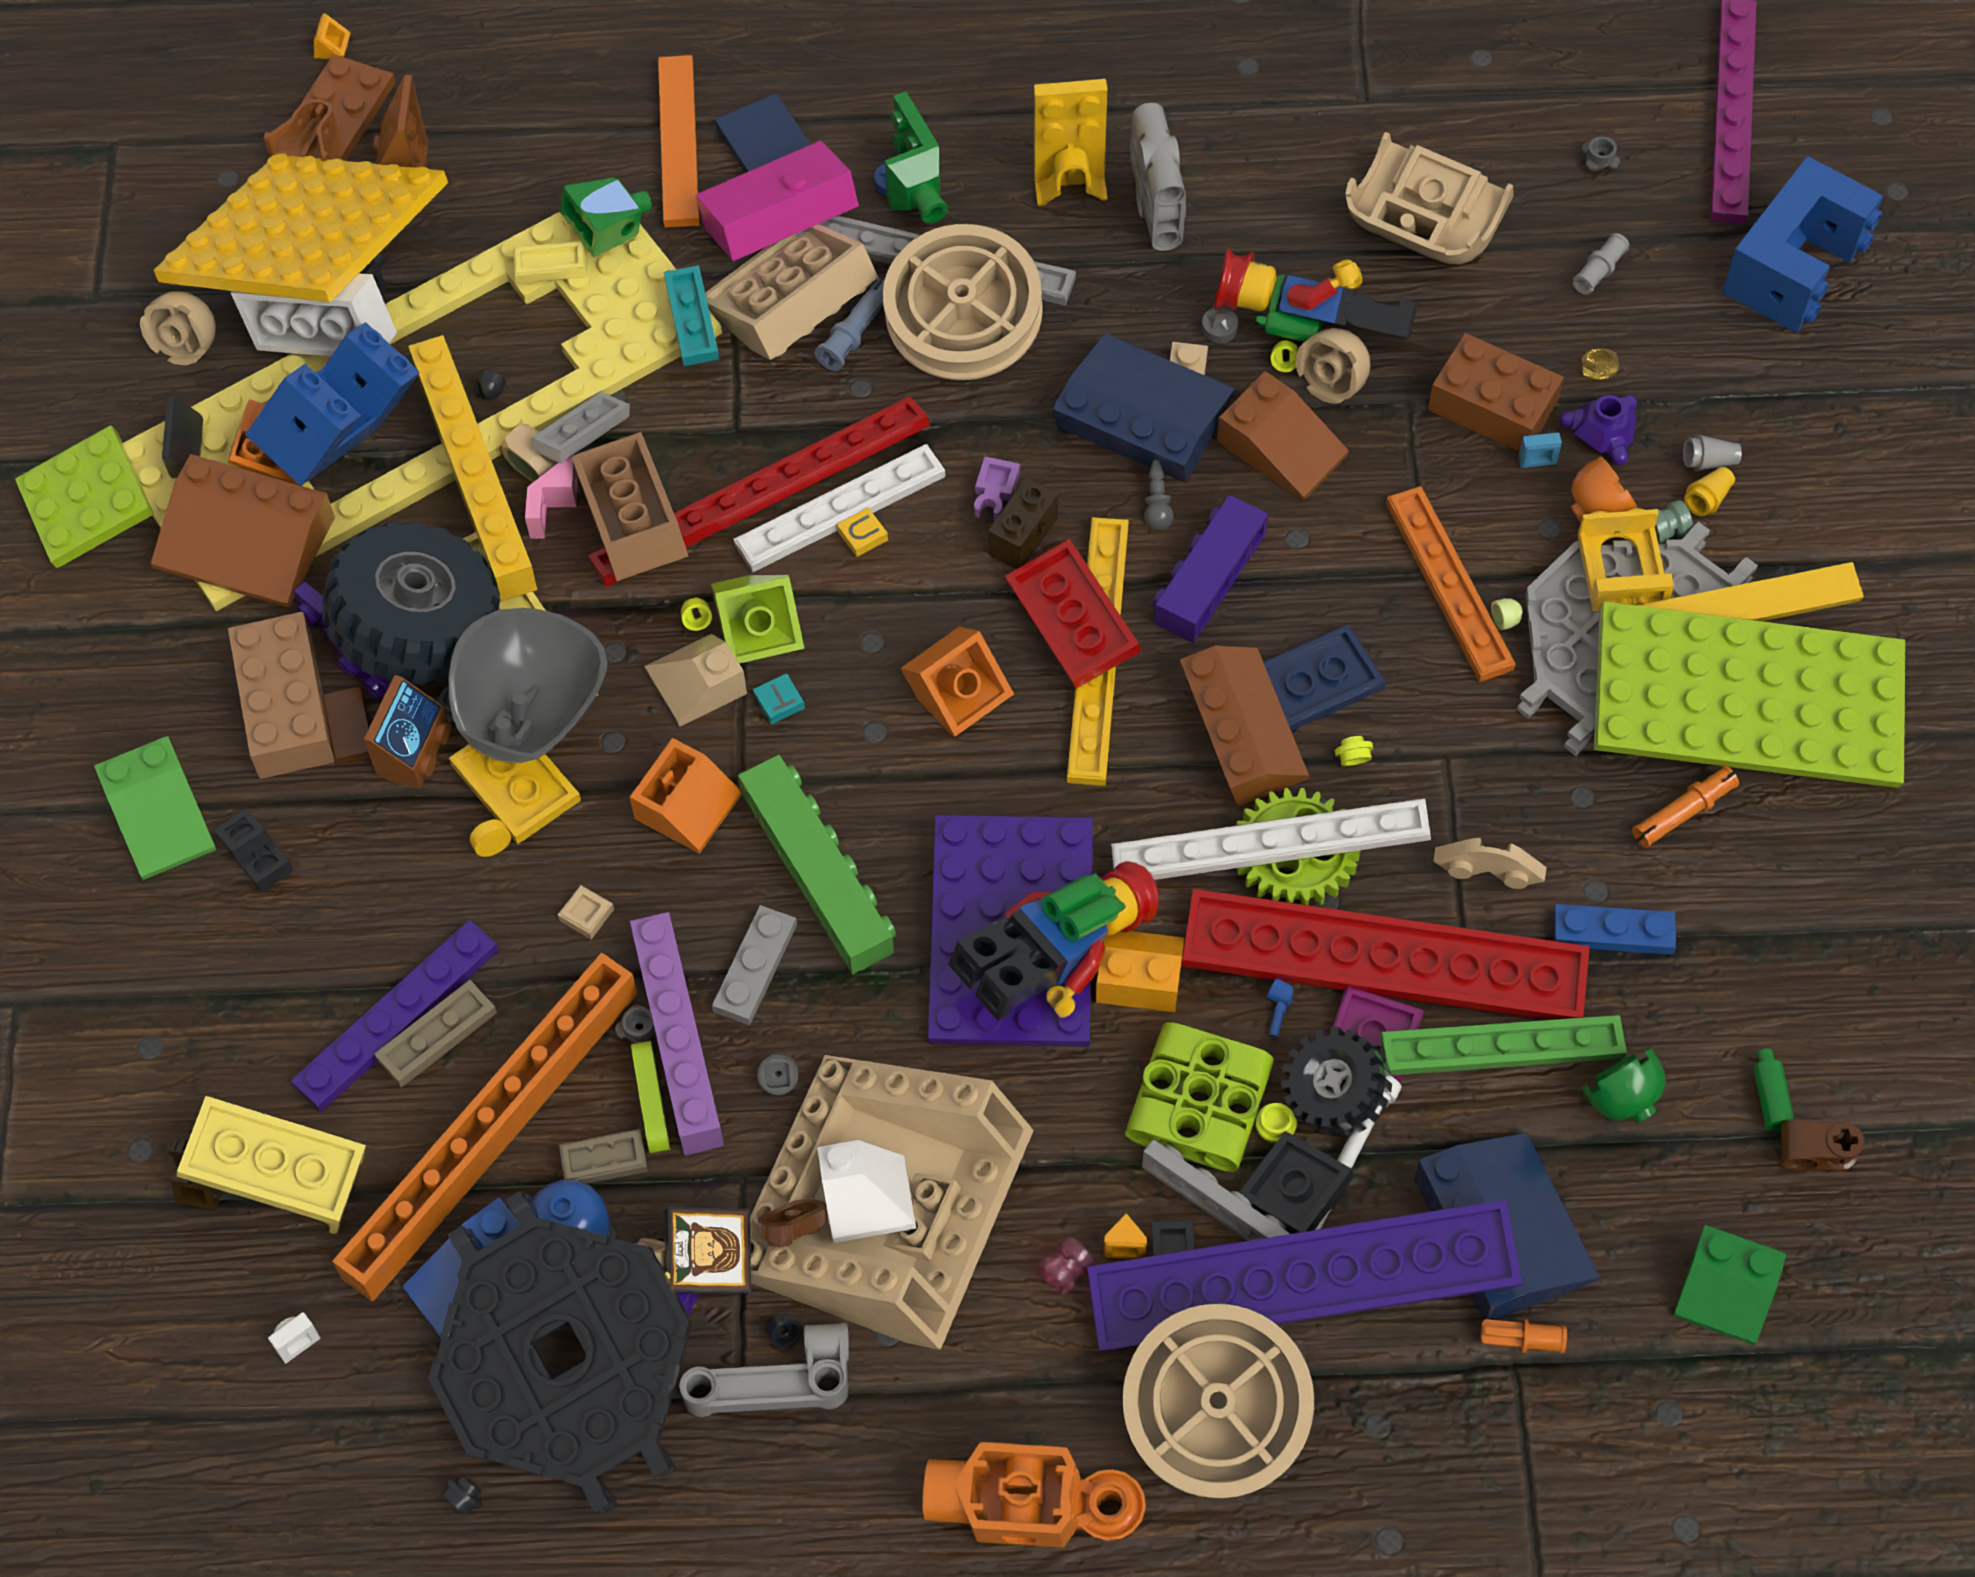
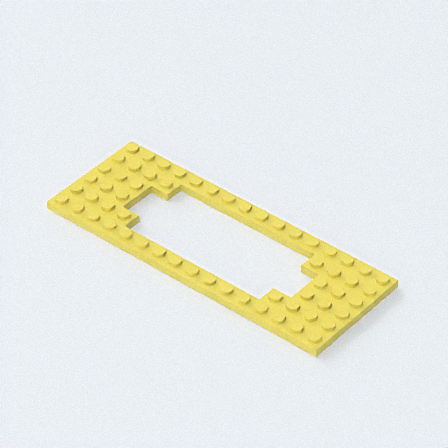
(626, 339)

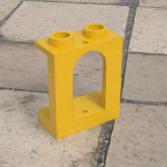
(1639, 528)

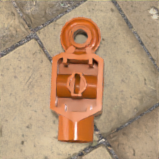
(1029, 1496)

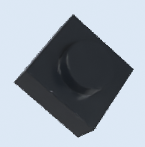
(1172, 1236)

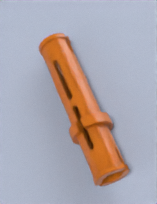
(1698, 798)

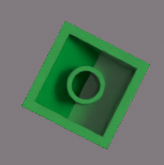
(1729, 1284)

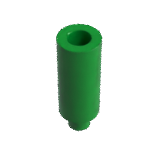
(1772, 1090)

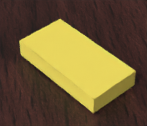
(550, 262)

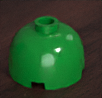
(1628, 1088)

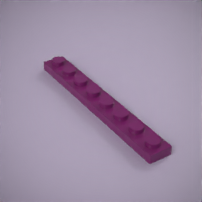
(1733, 112)

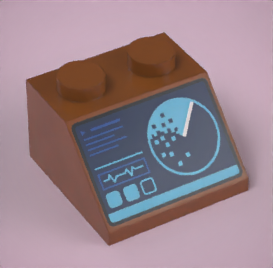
(406, 734)

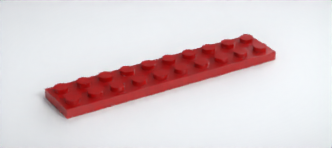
(1386, 956)

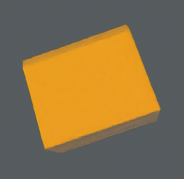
(330, 38)
(1125, 1240)

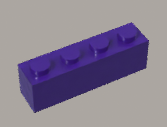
(1210, 568)

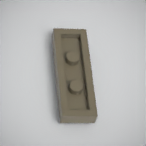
(435, 1033)

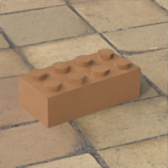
(629, 506)
(281, 695)

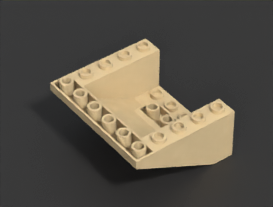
(960, 1160)

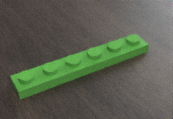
(1503, 1045)

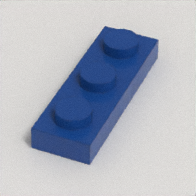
(1615, 928)

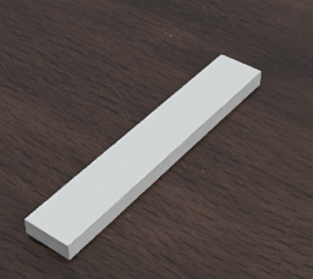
(821, 515)

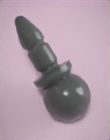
(1158, 512)

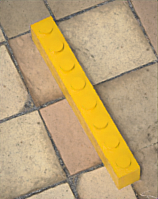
(473, 468)

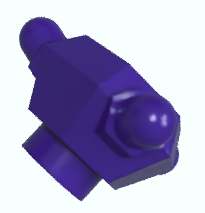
(1605, 425)

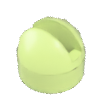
(1506, 613)

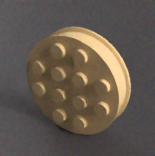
(963, 302)
(1218, 1400)

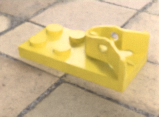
(271, 1161)

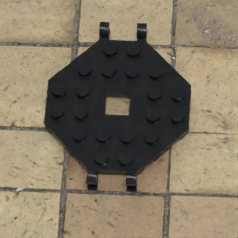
(598, 1410)

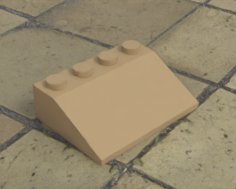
(790, 288)

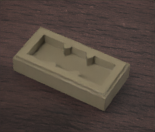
(604, 1157)

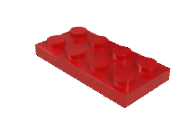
(1073, 614)

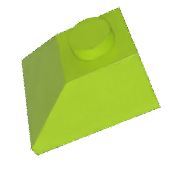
(758, 616)

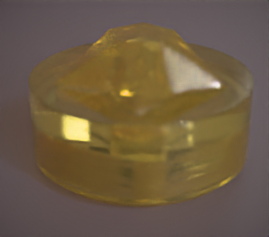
(1600, 364)

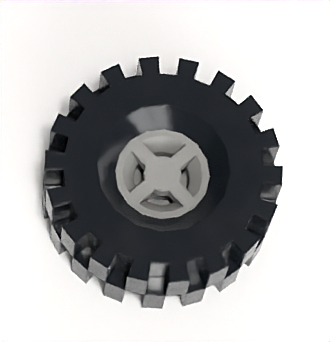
(1319, 1073)

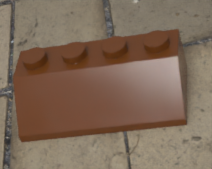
(1244, 721)

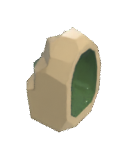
(519, 453)

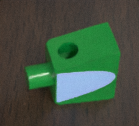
(603, 213)

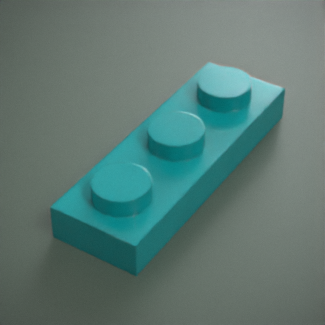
(691, 315)

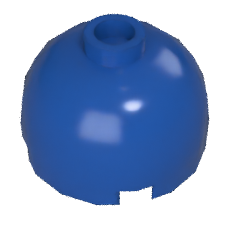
(573, 1205)

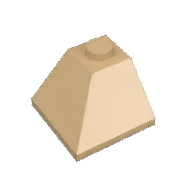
(698, 678)

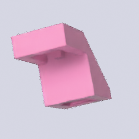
(553, 489)

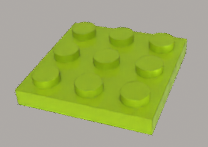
(84, 496)

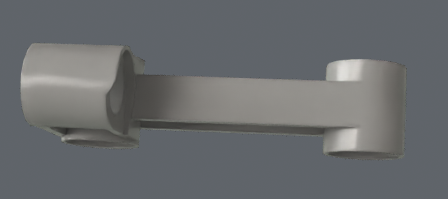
(779, 1384)

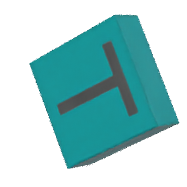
(778, 699)

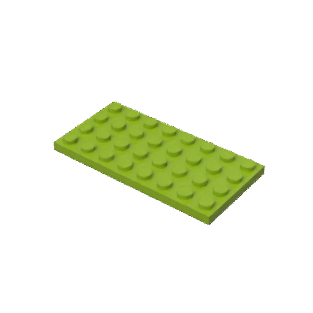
(1750, 695)

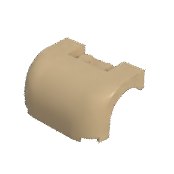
(1427, 203)

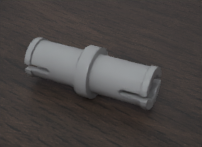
(1600, 263)

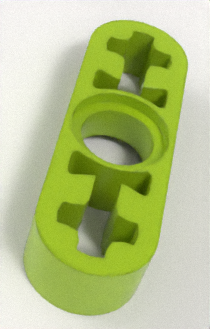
(650, 1097)

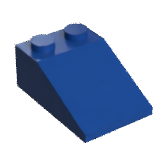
(436, 1281)

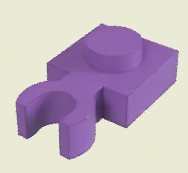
(995, 483)

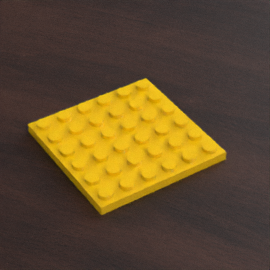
(301, 227)

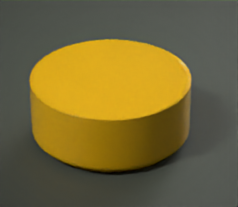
(490, 838)

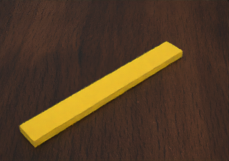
(1095, 699)

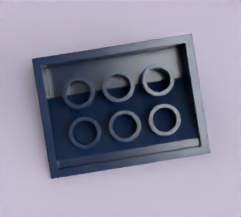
(1142, 406)
(1544, 1237)

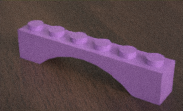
(677, 1034)

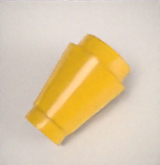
(1709, 492)

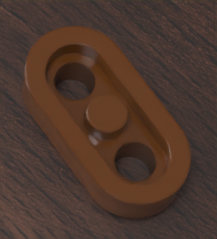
(792, 1221)

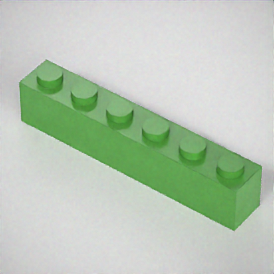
(816, 864)

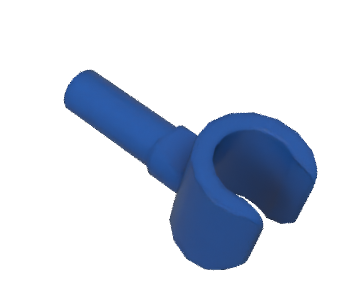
(1282, 995)

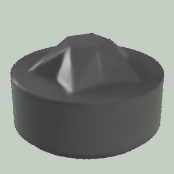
(1219, 325)
(778, 1073)

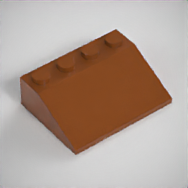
(241, 530)

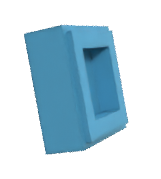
(1539, 450)

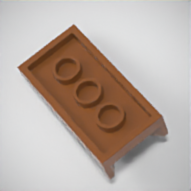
(333, 112)

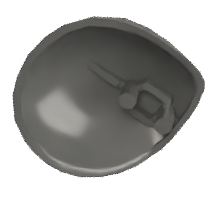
(523, 681)

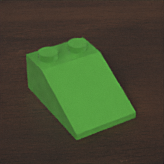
(155, 807)

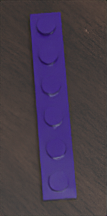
(400, 1008)

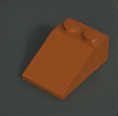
(402, 130)
(1280, 437)

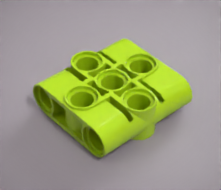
(1180, 1062)

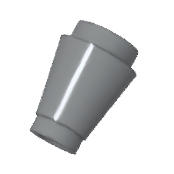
(1710, 453)

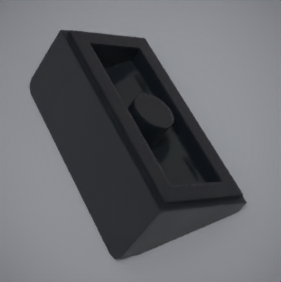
(181, 435)

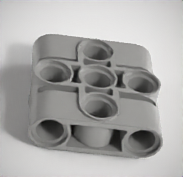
(1157, 176)

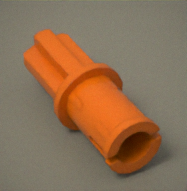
(1523, 1335)

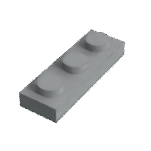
(580, 427)
(754, 965)

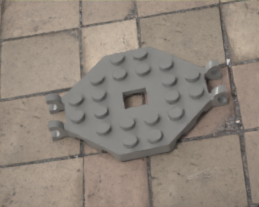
(1567, 631)

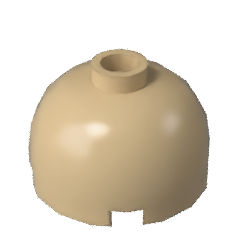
(178, 327)
(1333, 364)

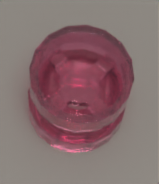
(1065, 1265)

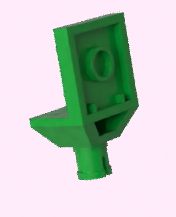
(915, 172)

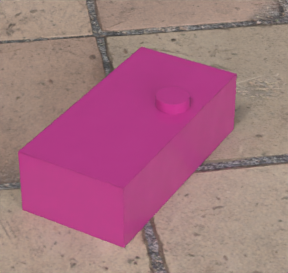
(777, 200)

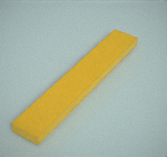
(1774, 596)

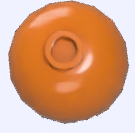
(1598, 489)

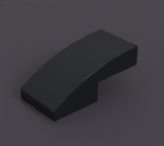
(253, 850)

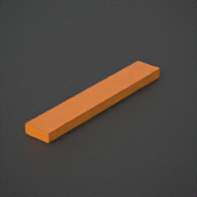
(678, 141)
(1450, 584)

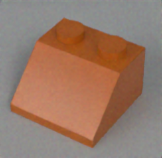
(958, 680)

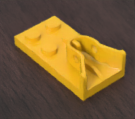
(1070, 137)

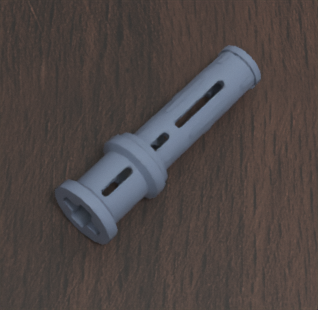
(847, 334)

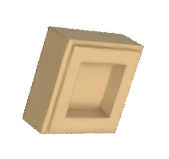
(585, 912)

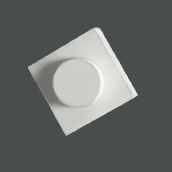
(293, 1337)

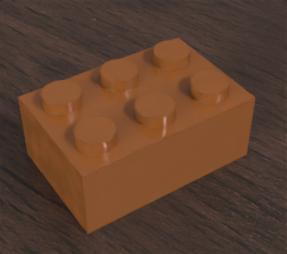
(1494, 392)

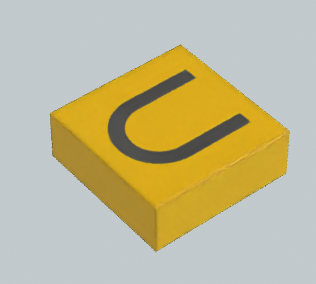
(862, 532)

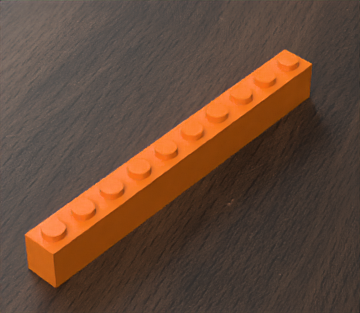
(485, 1128)

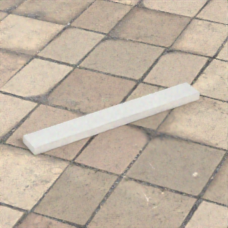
(1278, 840)

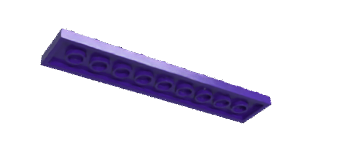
(1313, 1272)

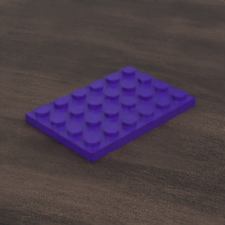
(978, 875)

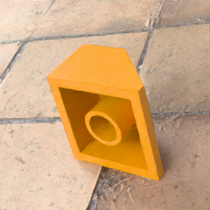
(1140, 971)

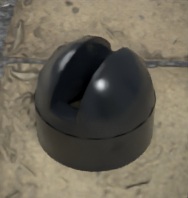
(489, 384)
(789, 1336)

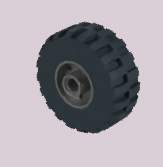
(405, 599)

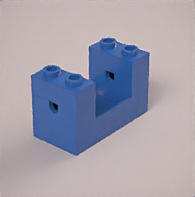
(1812, 206)
(329, 412)

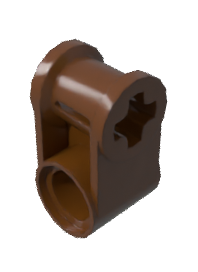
(1815, 1145)

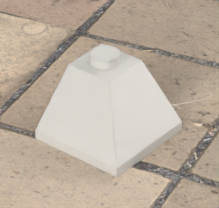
(865, 1190)

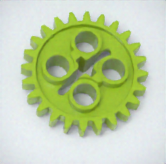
(1310, 875)

